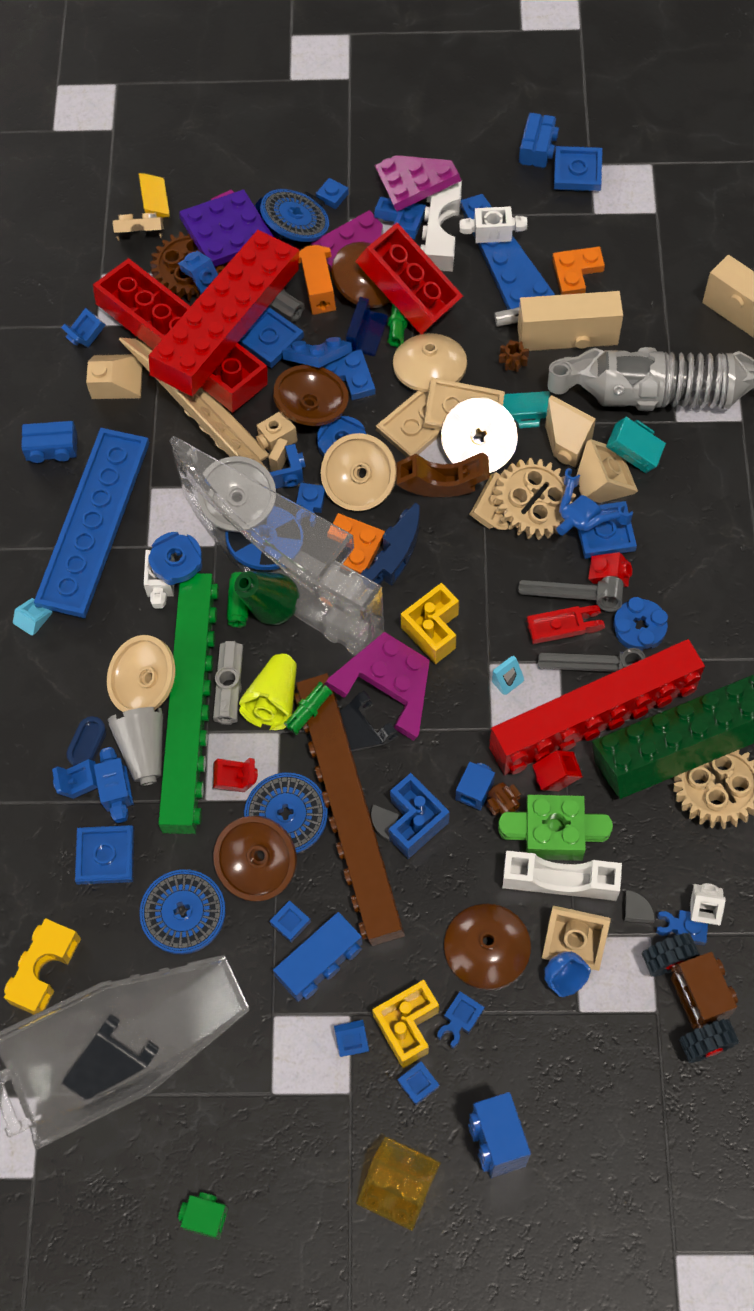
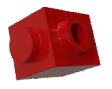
(557, 770)

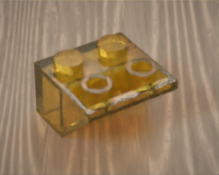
(398, 1183)

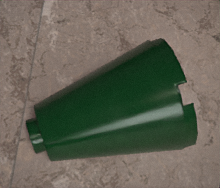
(268, 595)

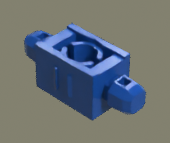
(113, 785)

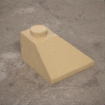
(114, 377)
(568, 431)
(604, 474)

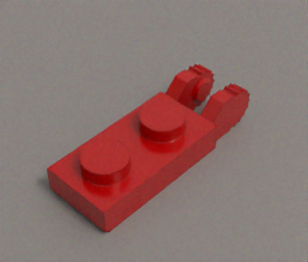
(563, 623)

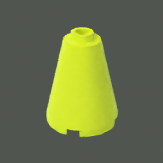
(271, 694)

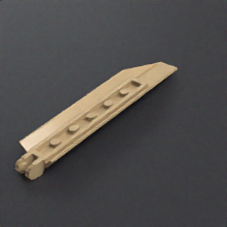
(207, 412)

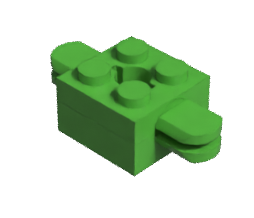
(555, 827)

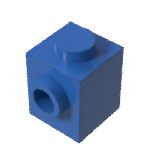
(475, 785)

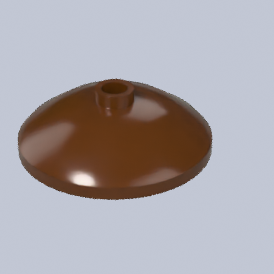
(352, 280)
(310, 395)
(239, 863)
(481, 964)

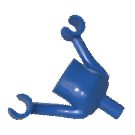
(584, 512)

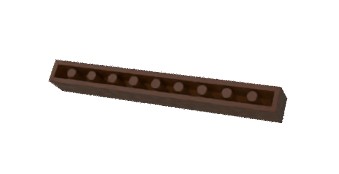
(351, 819)

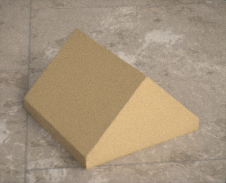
(577, 933)

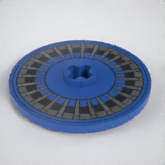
(294, 215)
(297, 794)
(202, 921)

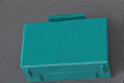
(527, 406)
(636, 444)

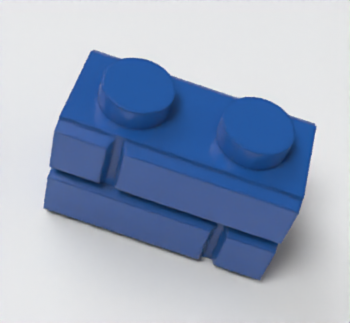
(537, 140)
(49, 441)

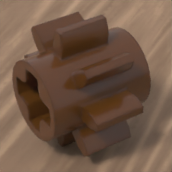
(513, 355)
(503, 799)

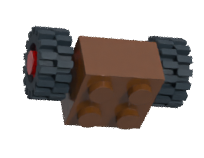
(702, 994)

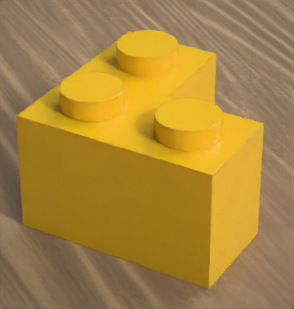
(427, 622)
(400, 1018)

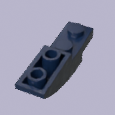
(398, 548)

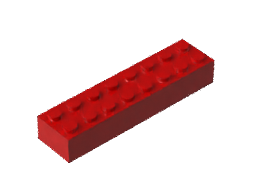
(150, 313)
(223, 313)
(596, 707)

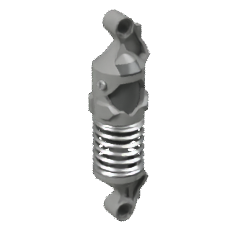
(654, 378)

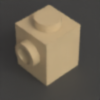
(274, 428)

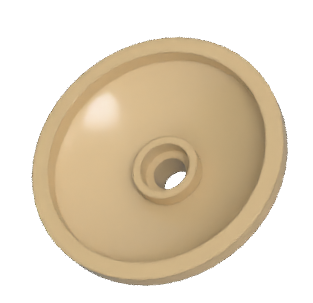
(429, 357)
(342, 467)
(141, 673)

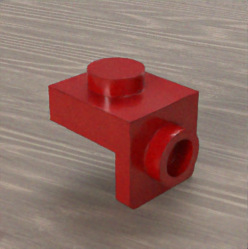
(610, 565)
(234, 775)

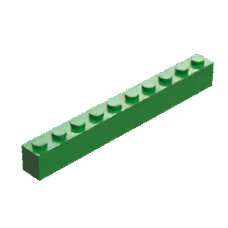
(188, 706)

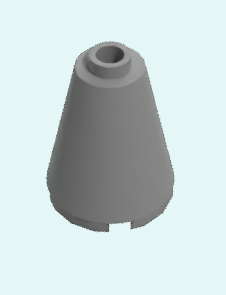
(140, 742)

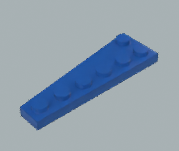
(508, 263)

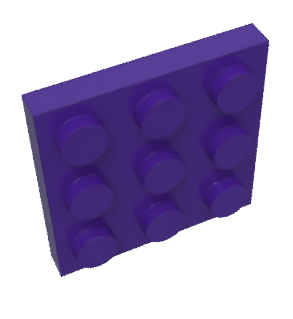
(223, 225)

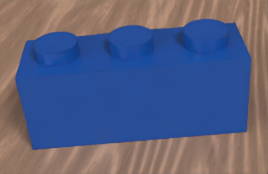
(319, 957)

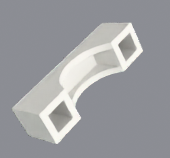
(439, 244)
(587, 880)

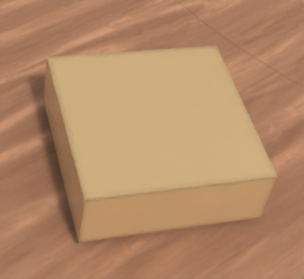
(278, 455)

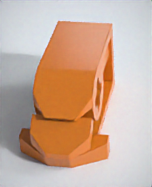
(317, 278)

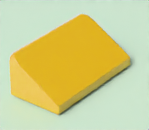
(154, 195)

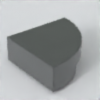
(383, 820)
(637, 908)

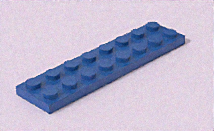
(92, 523)

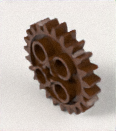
(166, 267)

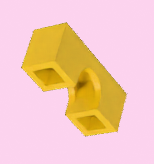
(49, 943)

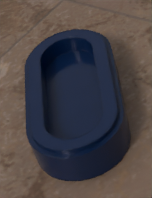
(86, 740)

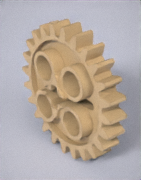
(515, 483)
(699, 796)

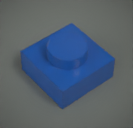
(332, 193)
(290, 921)
(351, 1038)
(418, 1083)

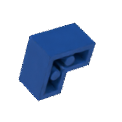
(422, 815)

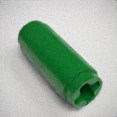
(236, 609)

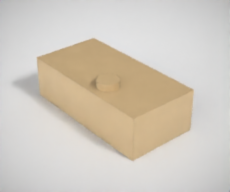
(732, 293)
(570, 320)

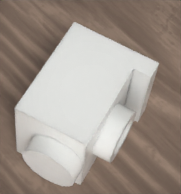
(707, 897)

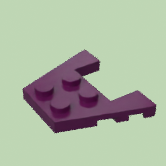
(394, 671)

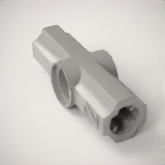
(227, 697)

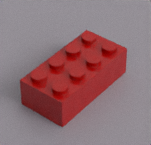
(408, 278)

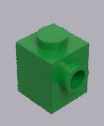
(203, 1215)

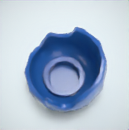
(566, 973)

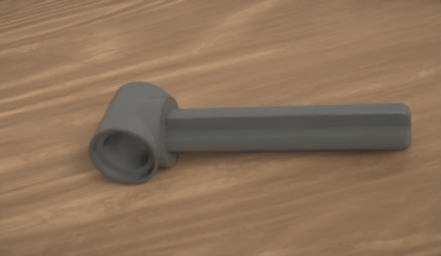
(607, 593)
(589, 662)

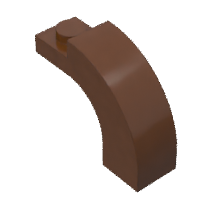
(442, 480)

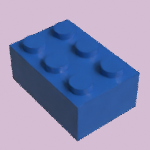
(499, 1134)

